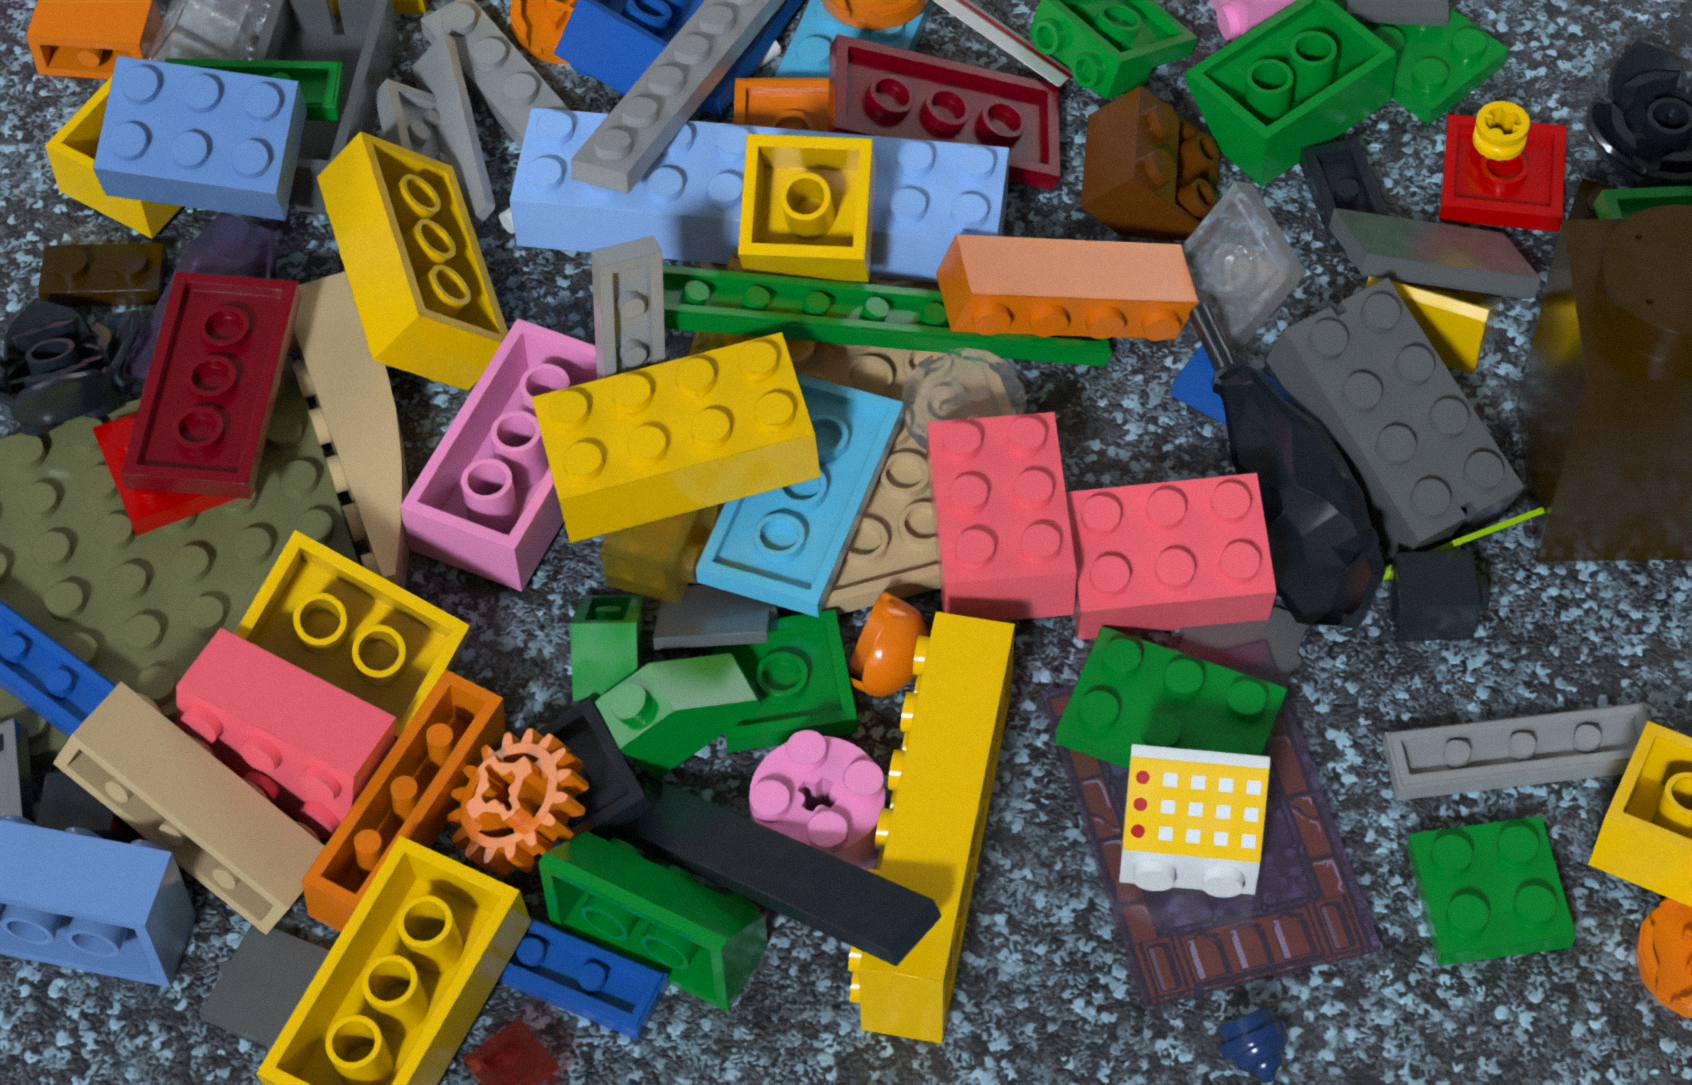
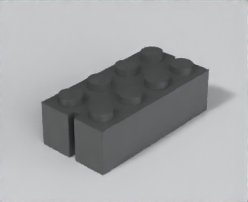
(309, 33)
(1395, 419)

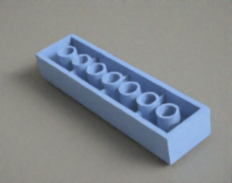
(696, 188)

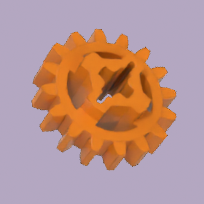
(517, 802)

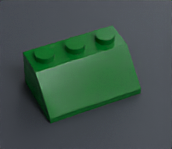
(1291, 86)
(654, 915)

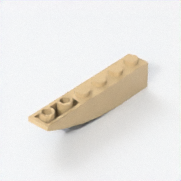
(357, 419)

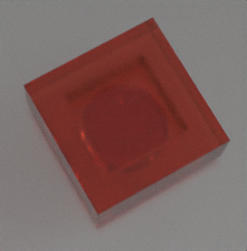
(512, 1059)

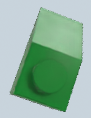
(606, 643)
(677, 709)

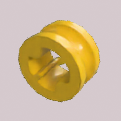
(1509, 119)

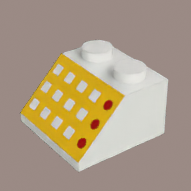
(1194, 820)

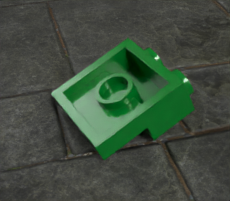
(1110, 41)

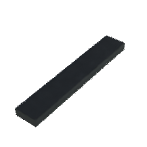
(782, 873)

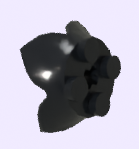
(1646, 119)
(61, 366)

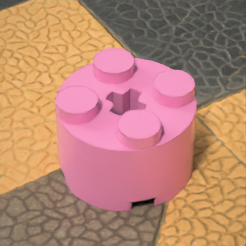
(821, 796)

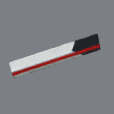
(1007, 40)

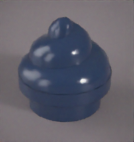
(1255, 1043)

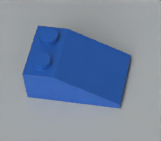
(621, 37)

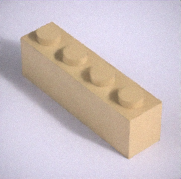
(191, 806)

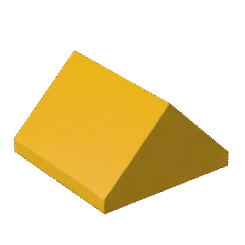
(1451, 318)

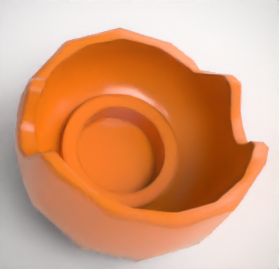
(887, 647)

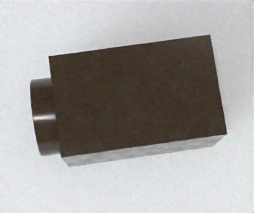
(1613, 392)

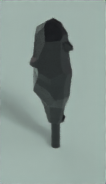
(1324, 543)

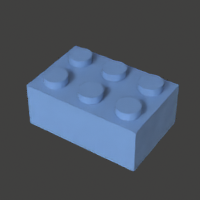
(200, 138)
(92, 902)

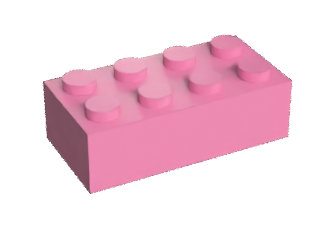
(488, 485)

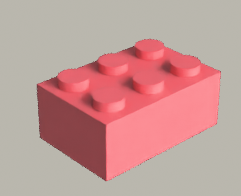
(1001, 517)
(1170, 555)
(284, 729)

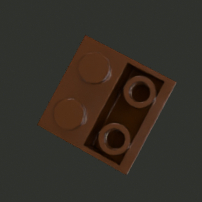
(1148, 169)

